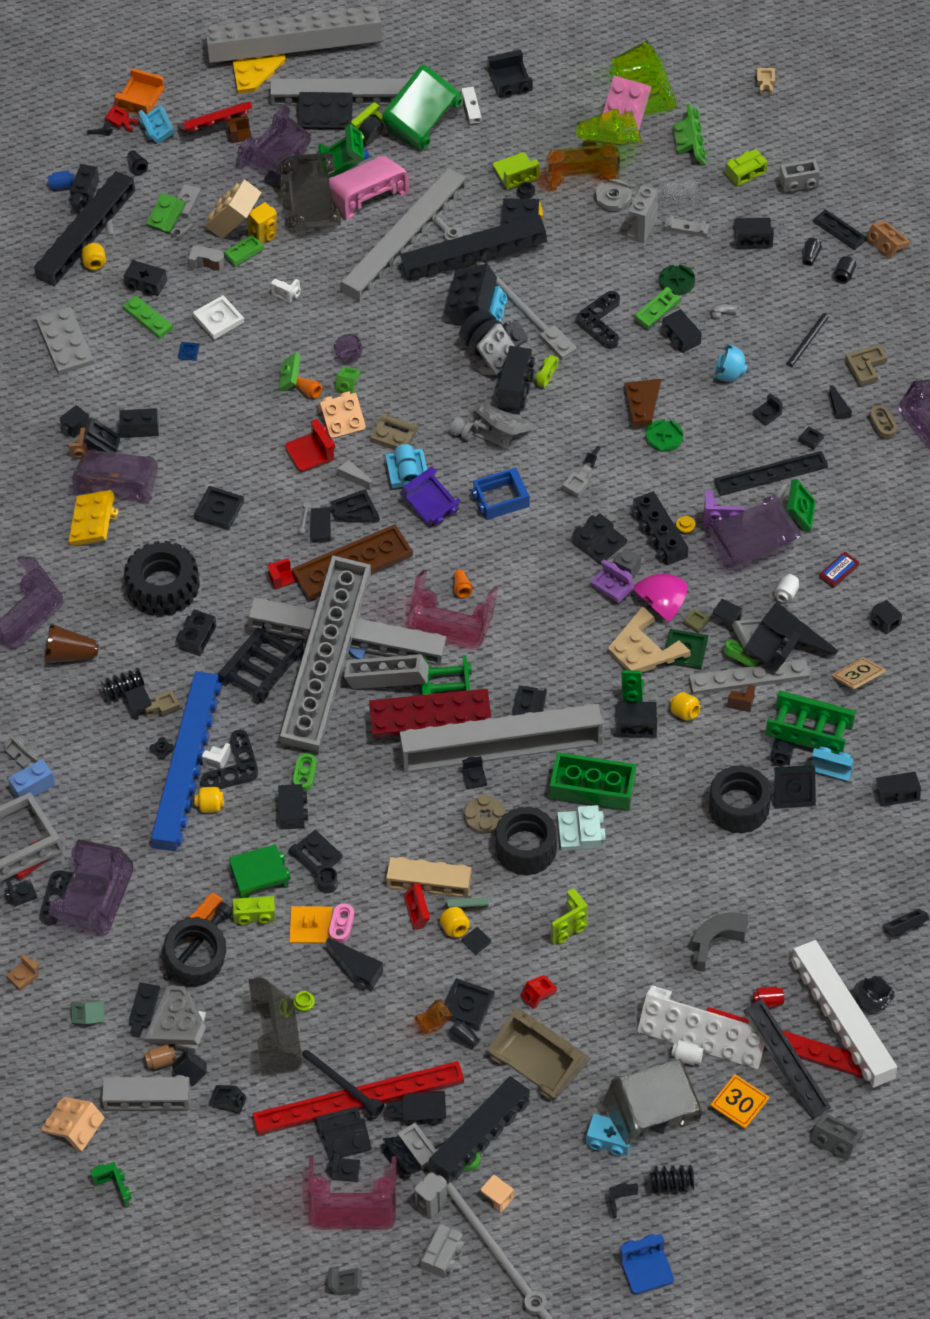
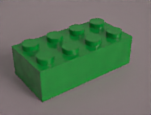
(593, 781)

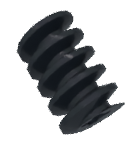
(122, 685)
(672, 1178)

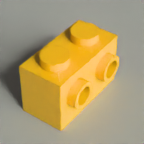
(262, 222)

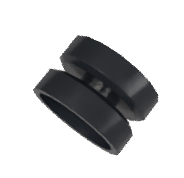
(476, 327)

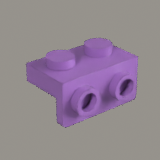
(613, 581)

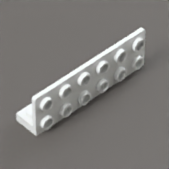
(713, 1032)

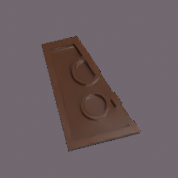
(642, 400)

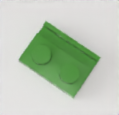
(166, 213)

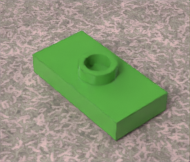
(243, 250)
(289, 372)

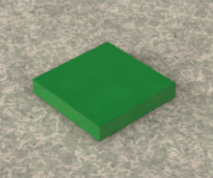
(801, 505)

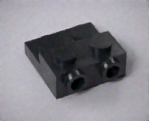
(598, 538)

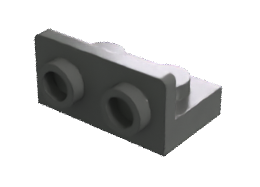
(835, 1136)

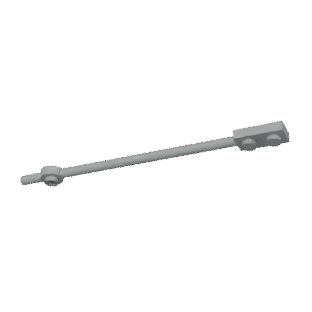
(551, 336)
(422, 1150)

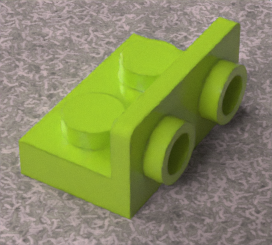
(254, 910)

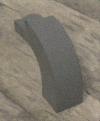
(715, 929)

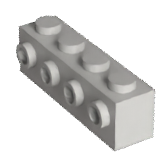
(386, 671)
(146, 1093)

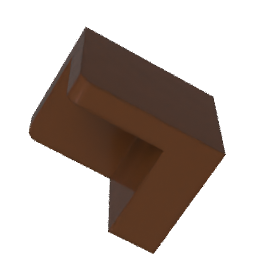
(239, 129)
(741, 700)

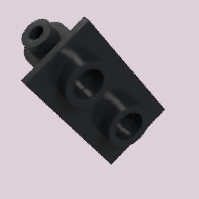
(405, 1162)

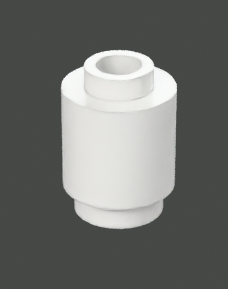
(787, 588)
(688, 1052)

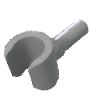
(181, 232)

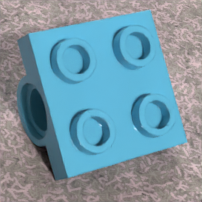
(405, 465)

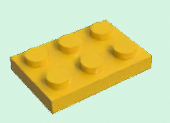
(91, 518)

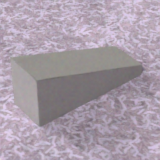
(354, 474)

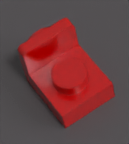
(536, 990)

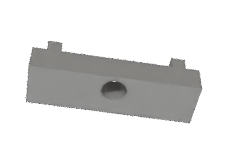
(679, 226)

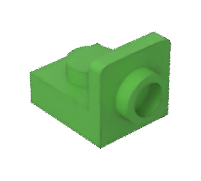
(346, 379)

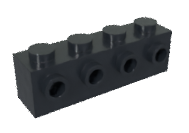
(660, 528)

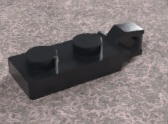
(143, 1007)

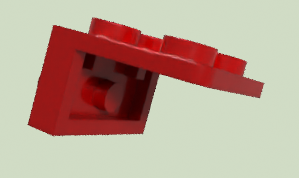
(312, 448)

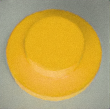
(685, 524)

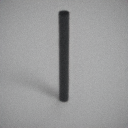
(807, 340)

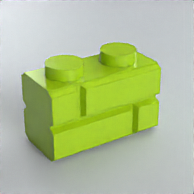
(746, 167)

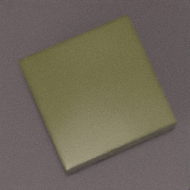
(696, 620)

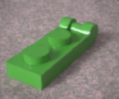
(657, 308)

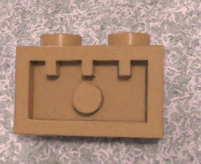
(886, 238)

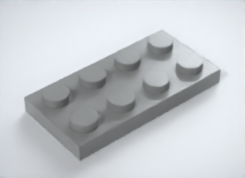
(64, 340)

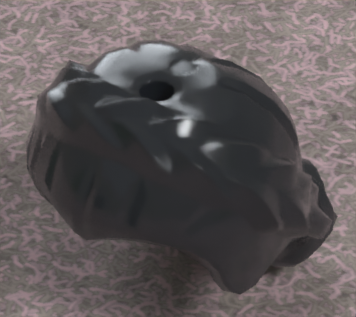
(873, 993)

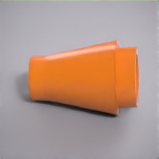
(309, 387)
(462, 585)

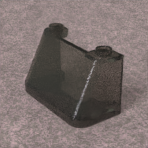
(278, 1050)

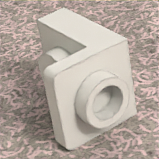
(284, 291)

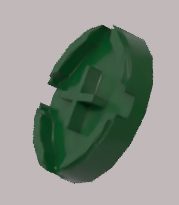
(678, 279)

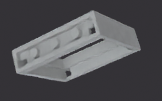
(34, 853)

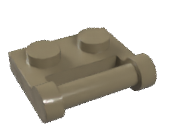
(391, 437)

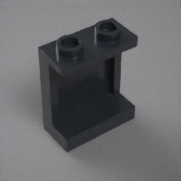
(509, 74)

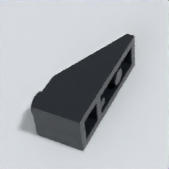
(360, 968)

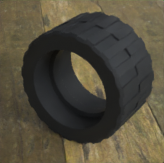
(739, 819)
(526, 861)
(199, 928)

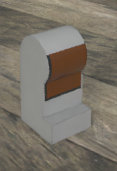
(206, 258)

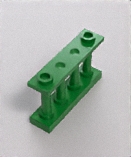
(430, 688)
(814, 710)

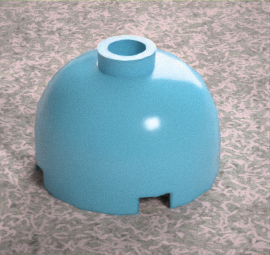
(732, 363)

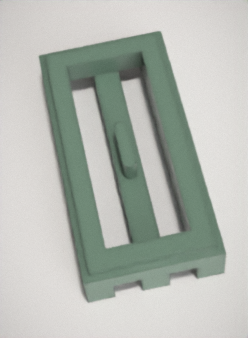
(468, 902)

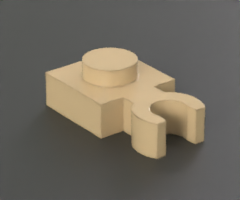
(766, 79)

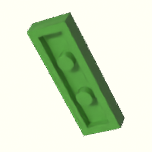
(147, 317)

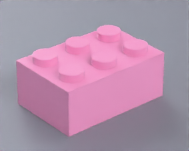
(628, 96)

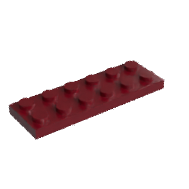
(417, 712)

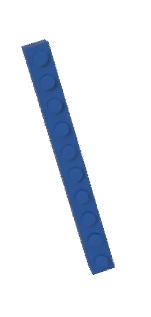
(185, 762)

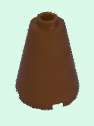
(68, 646)

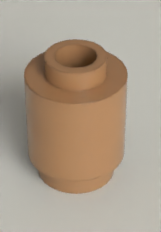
(159, 1057)

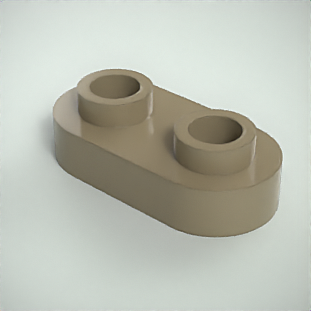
(884, 423)

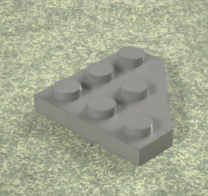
(503, 421)
(176, 1019)

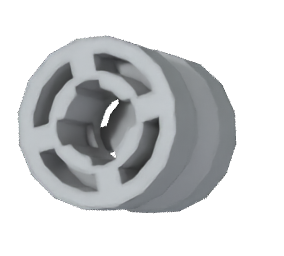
(461, 428)

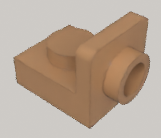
(78, 449)
(23, 973)

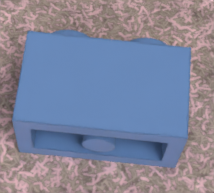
(32, 779)

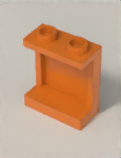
(140, 92)

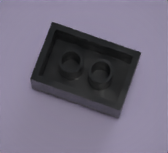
(470, 291)
(515, 380)

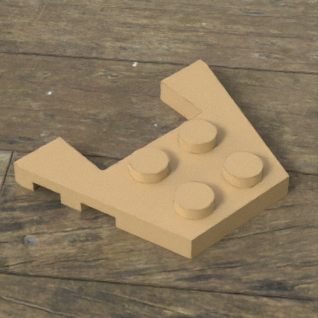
(639, 652)

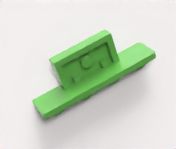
(689, 136)

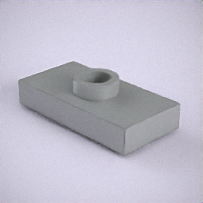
(190, 195)

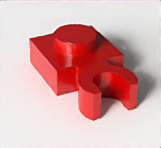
(120, 118)

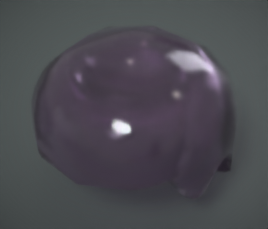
(348, 345)

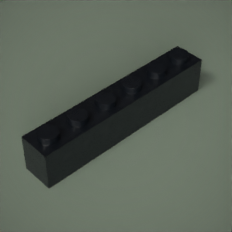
(479, 1130)

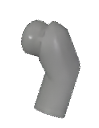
(723, 308)

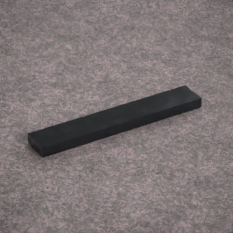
(770, 473)
(787, 1059)

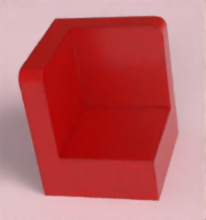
(281, 573)

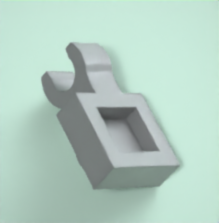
(578, 482)

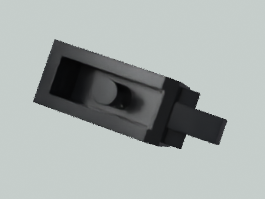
(84, 186)
(419, 1106)

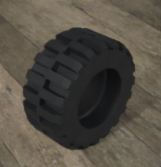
(167, 597)

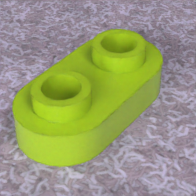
(549, 367)

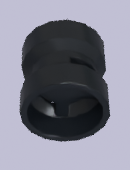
(327, 879)

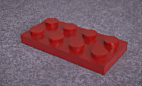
(221, 115)

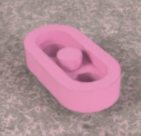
(341, 924)

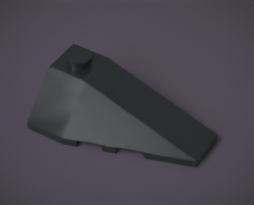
(785, 623)

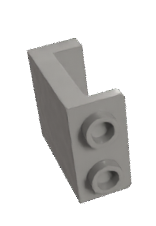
(645, 208)

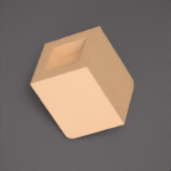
(498, 1192)

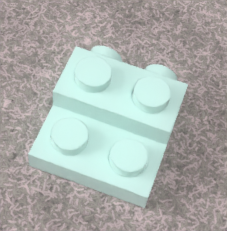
(581, 828)

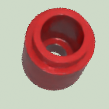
(771, 996)

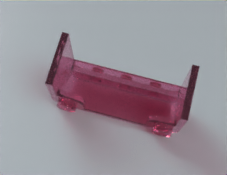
(456, 626)
(352, 1210)

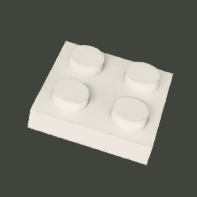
(218, 317)

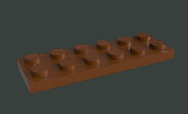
(377, 549)

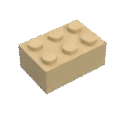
(232, 208)

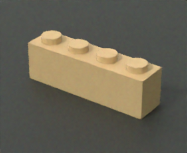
(433, 877)

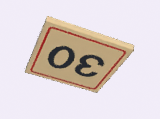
(858, 673)

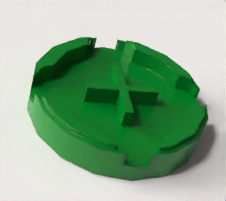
(664, 435)

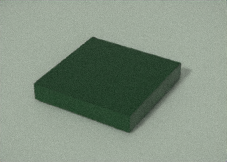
(694, 642)

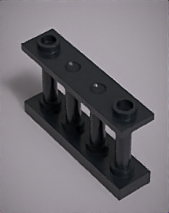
(251, 647)

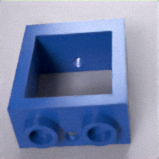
(499, 480)

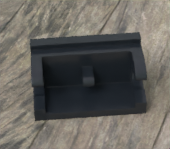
(898, 789)

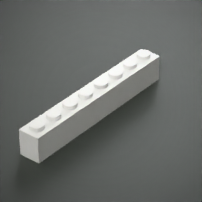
(844, 1014)

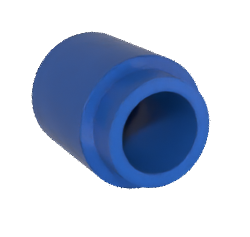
(61, 180)

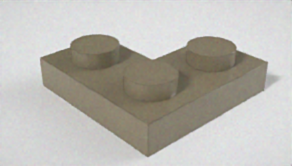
(862, 363)

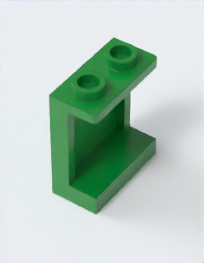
(346, 151)
(259, 870)

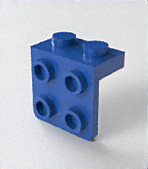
(646, 1263)

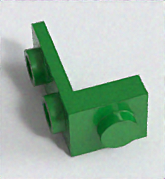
(632, 685)
(108, 1172)

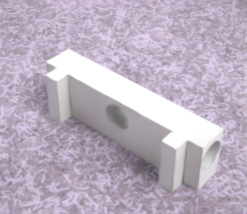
(471, 105)

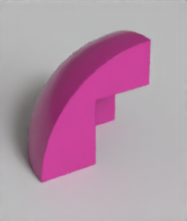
(663, 593)

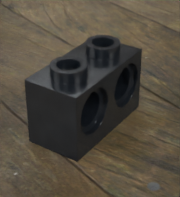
(197, 634)

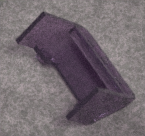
(34, 609)

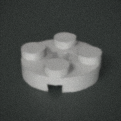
(612, 187)

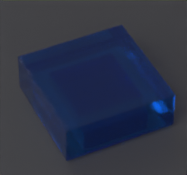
(188, 351)

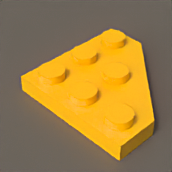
(254, 71)

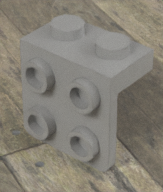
(494, 350)

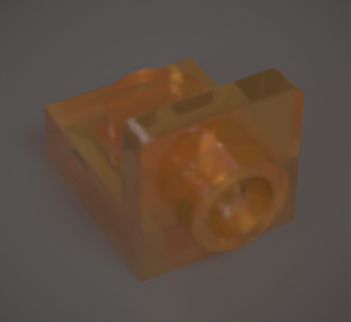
(434, 1017)

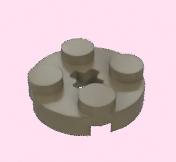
(483, 804)

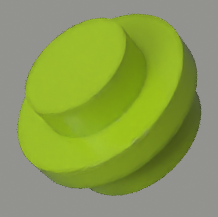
(304, 1001)

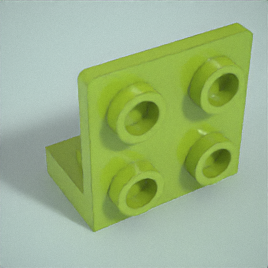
(517, 170)
(573, 921)

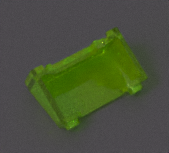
(646, 67)
(611, 129)

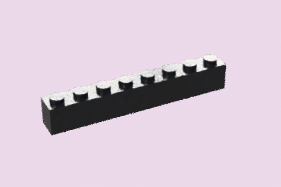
(84, 228)
(473, 248)

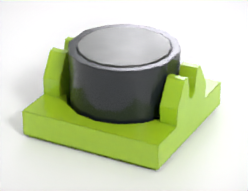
(369, 123)

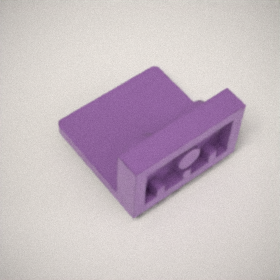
(712, 511)

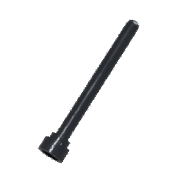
(223, 912)
(373, 1106)

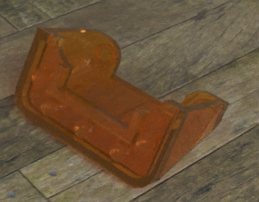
(581, 161)

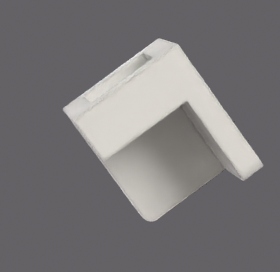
(216, 757)

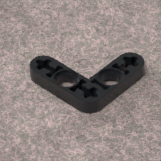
(594, 319)
(242, 765)
(52, 890)

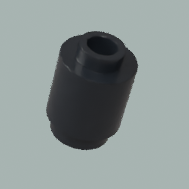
(844, 269)

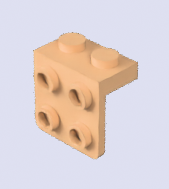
(342, 414)
(75, 1121)

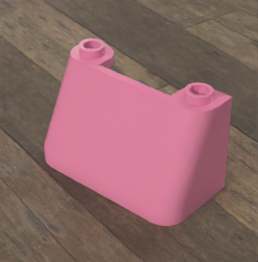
(365, 182)

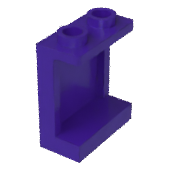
(429, 498)

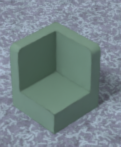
(88, 1011)

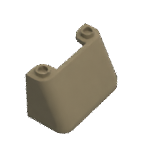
(537, 1053)

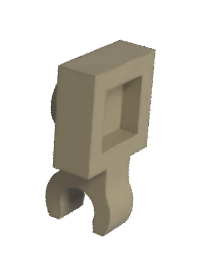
(164, 703)

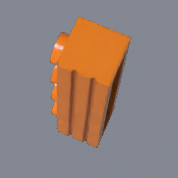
(207, 908)

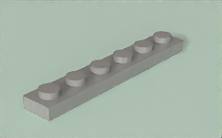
(746, 676)

